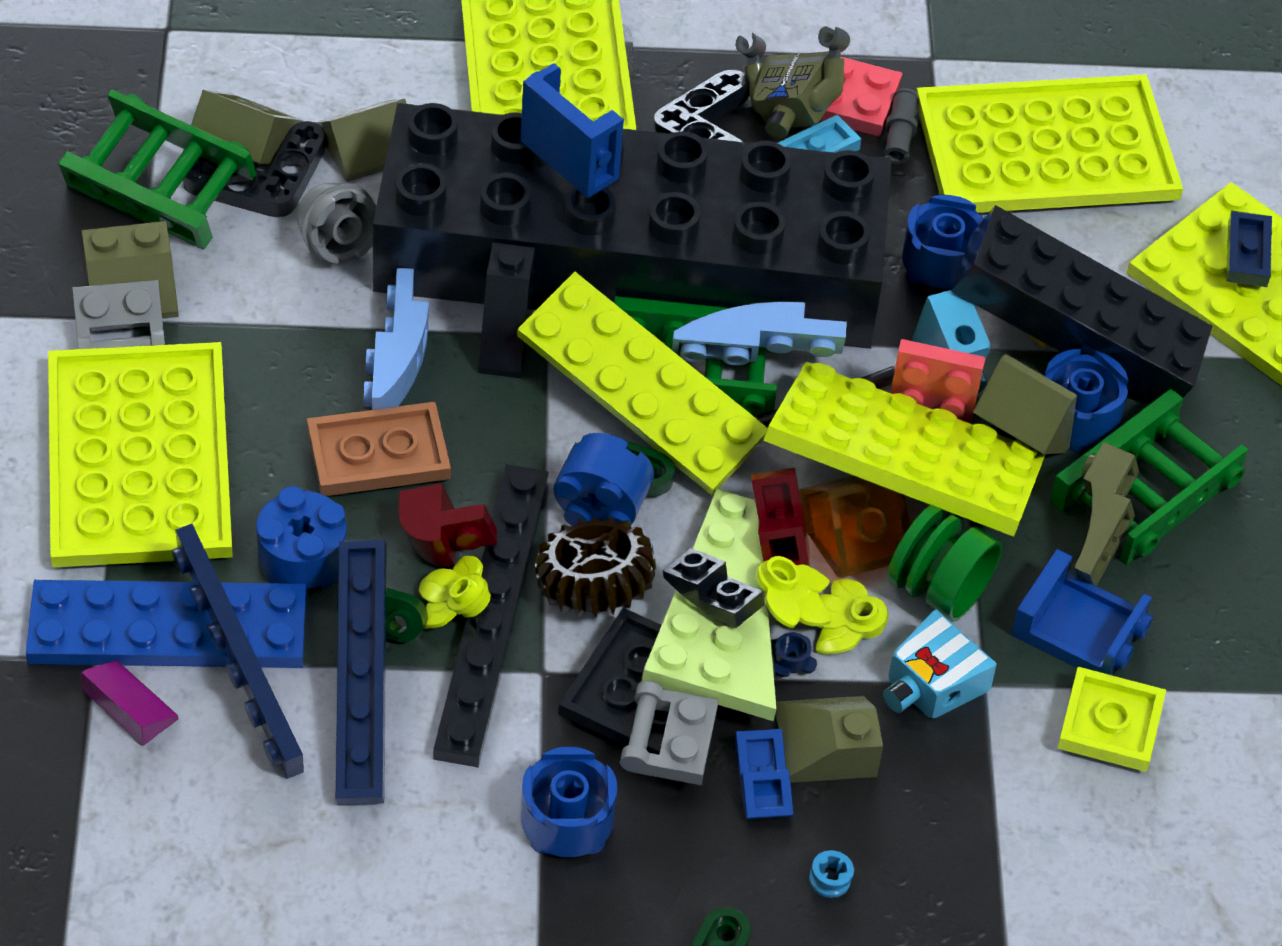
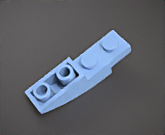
(740, 331)
(398, 349)

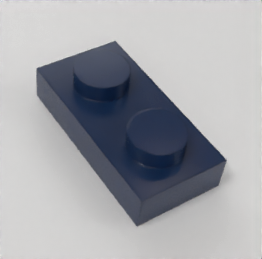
(1249, 249)

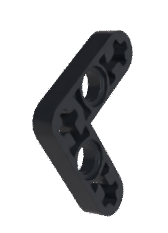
(720, 93)
(266, 185)

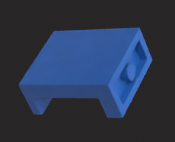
(565, 138)
(1080, 619)

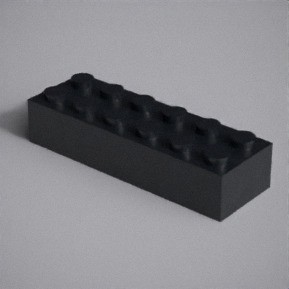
(1080, 305)

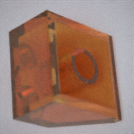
(854, 523)

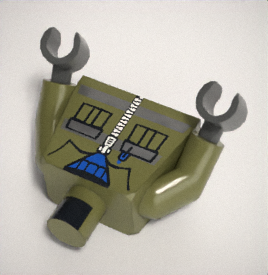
(794, 87)

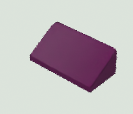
(127, 700)

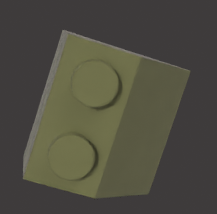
(244, 122)
(132, 255)

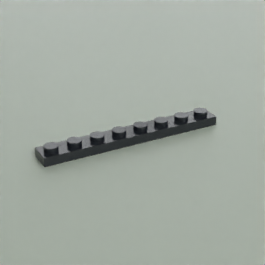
(488, 634)

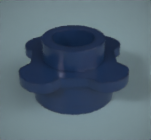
(796, 645)

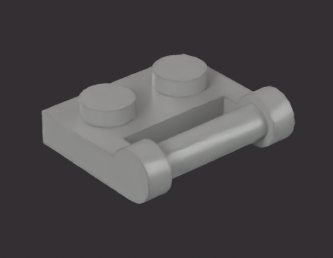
(118, 308)
(684, 739)

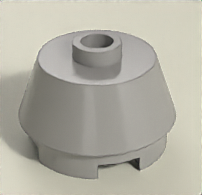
(336, 221)

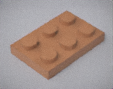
(378, 449)

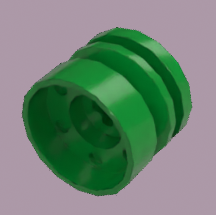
(944, 562)

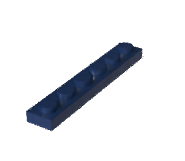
(244, 667)
(361, 673)

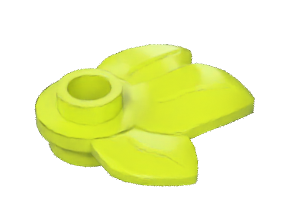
(455, 592)
(793, 592)
(848, 626)

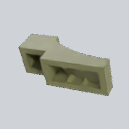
(1108, 481)

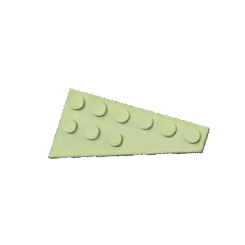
(701, 652)

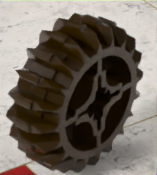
(595, 566)

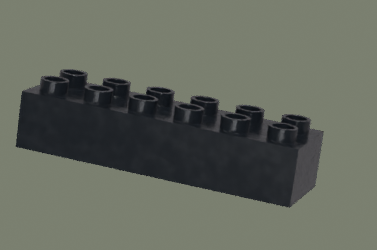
(677, 226)

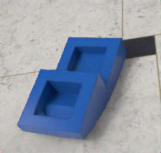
(763, 774)

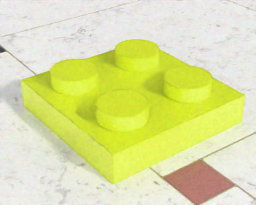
(1112, 719)

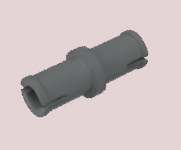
(901, 125)

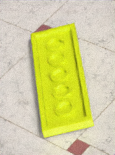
(643, 383)

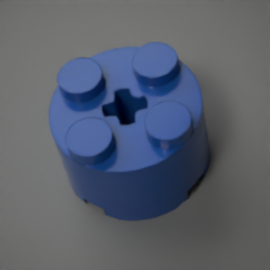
(938, 239)
(1099, 390)
(602, 480)
(300, 538)
(568, 803)

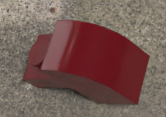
(781, 516)
(439, 528)

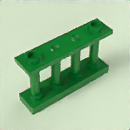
(156, 204)
(665, 317)
(1136, 437)

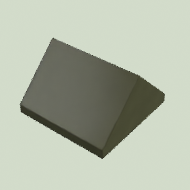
(360, 138)
(1028, 406)

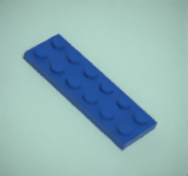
(159, 623)

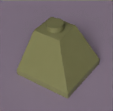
(830, 738)

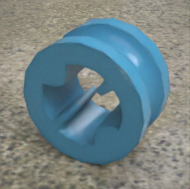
(819, 880)

